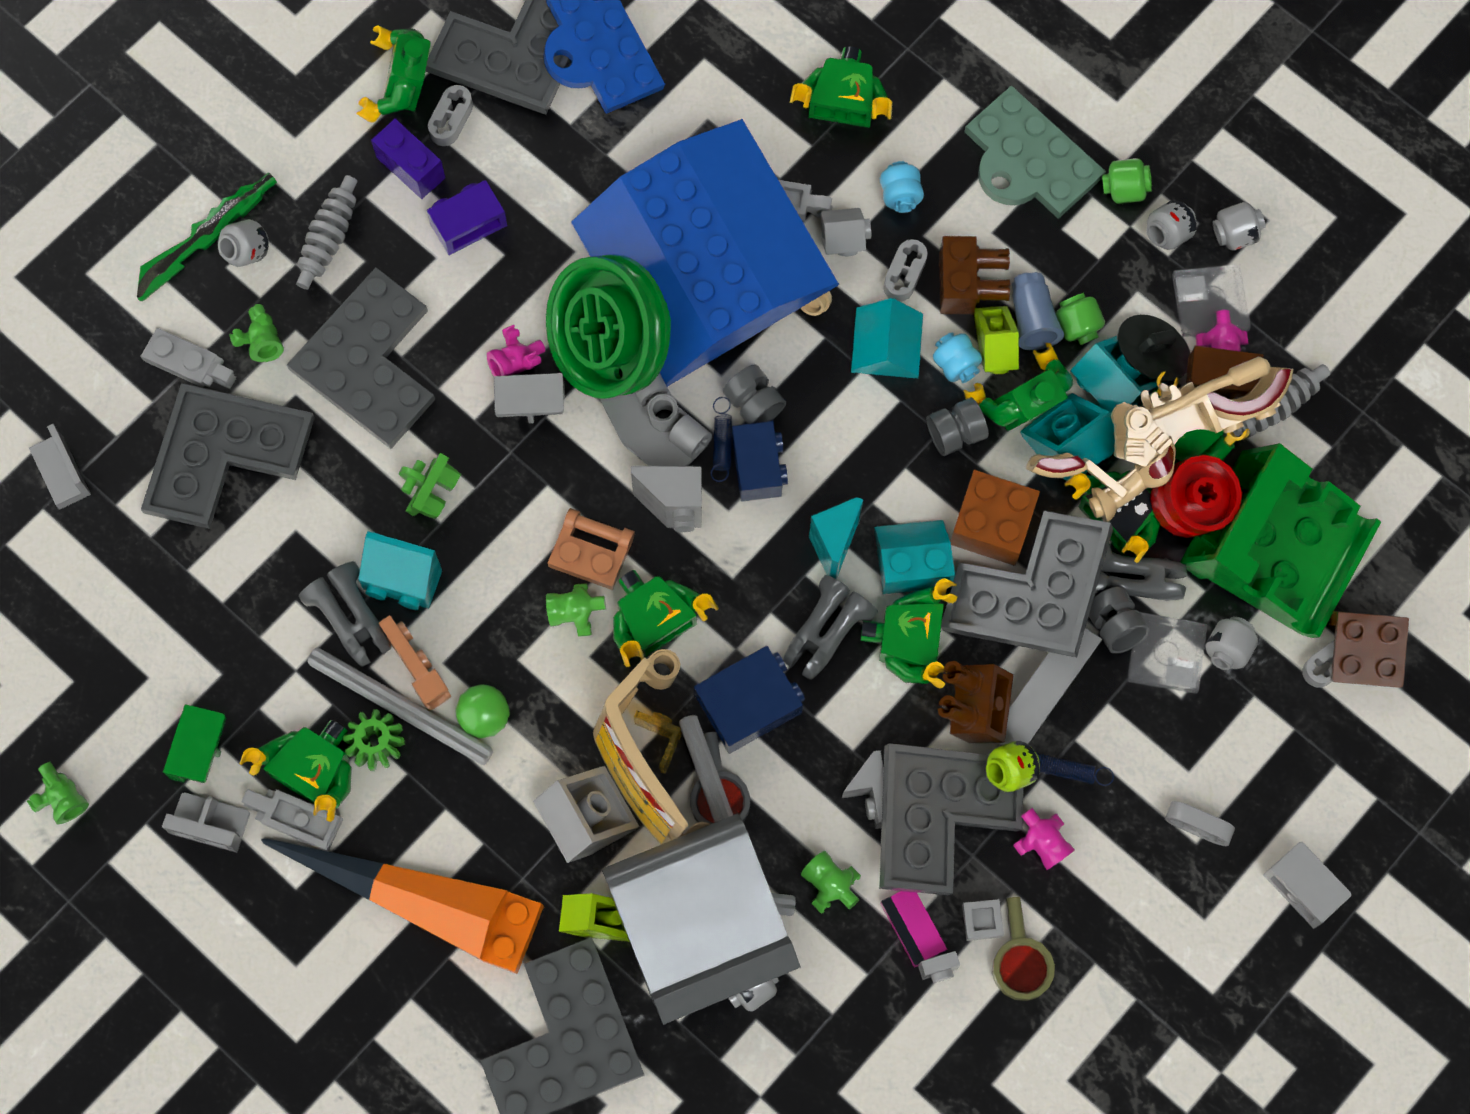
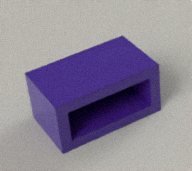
(408, 158)
(466, 217)

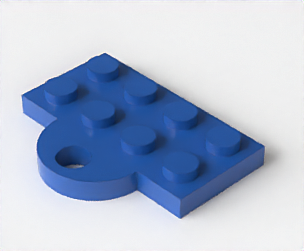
(602, 52)

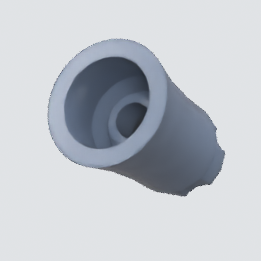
(1035, 312)

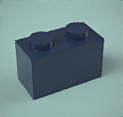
(757, 461)

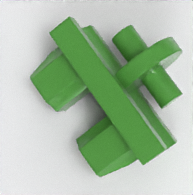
(437, 473)

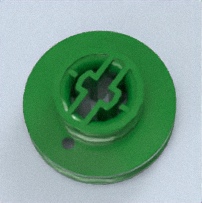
(604, 319)

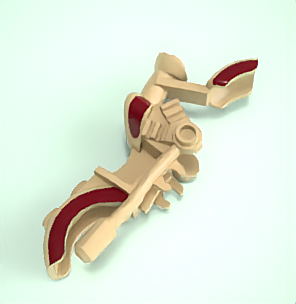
(1150, 433)

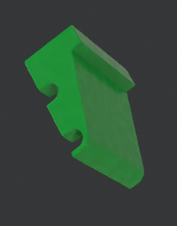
(1288, 543)

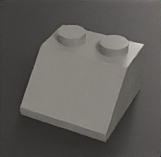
(670, 494)
(585, 813)

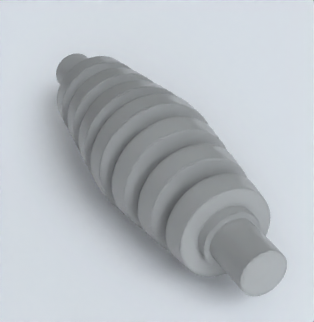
(326, 232)
(1301, 388)

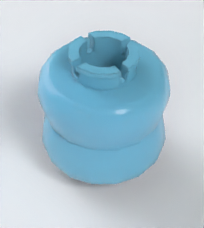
(901, 187)
(957, 357)

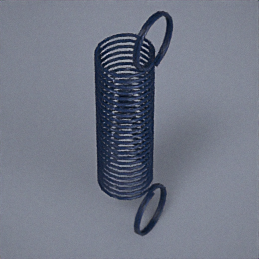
(728, 439)
(1070, 767)

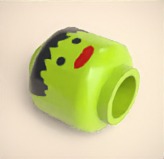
(1012, 766)

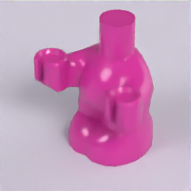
(1223, 335)
(515, 356)
(1044, 839)

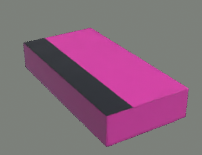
(913, 926)

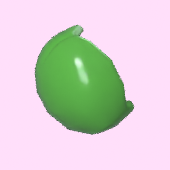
(482, 711)

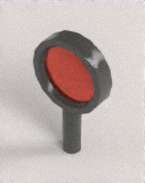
(734, 788)

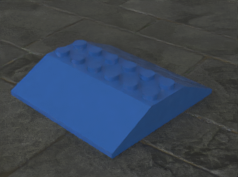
(713, 239)

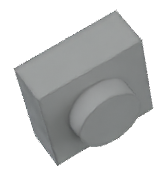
(982, 920)
(939, 967)

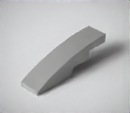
(1046, 689)

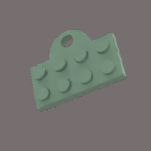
(1030, 156)

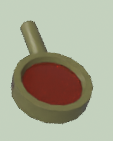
(1022, 965)

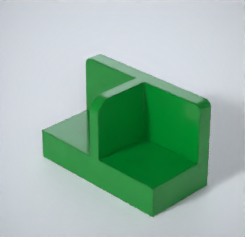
(194, 744)

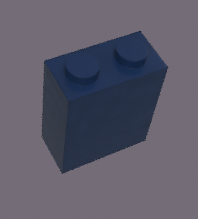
(749, 698)

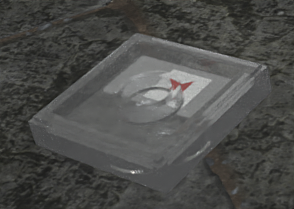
(1205, 292)
(1169, 654)

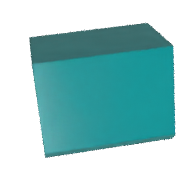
(887, 339)
(833, 533)

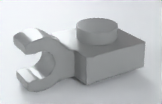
(803, 201)

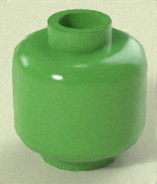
(1127, 181)
(1080, 318)

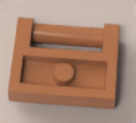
(587, 559)

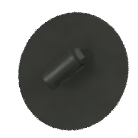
(1153, 347)

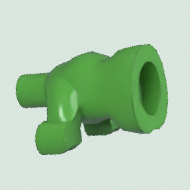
(261, 336)
(574, 607)
(59, 793)
(830, 882)

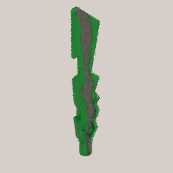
(203, 235)

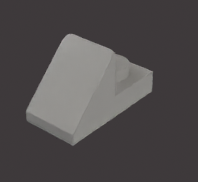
(869, 781)

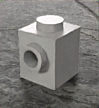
(844, 231)

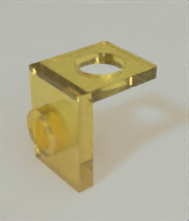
(661, 725)

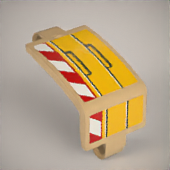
(626, 762)

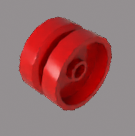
(1198, 497)

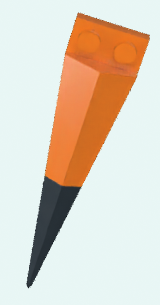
(467, 915)

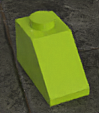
(997, 339)
(591, 917)

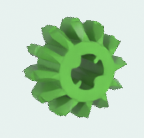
(387, 738)

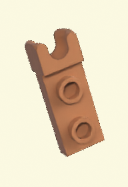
(427, 684)

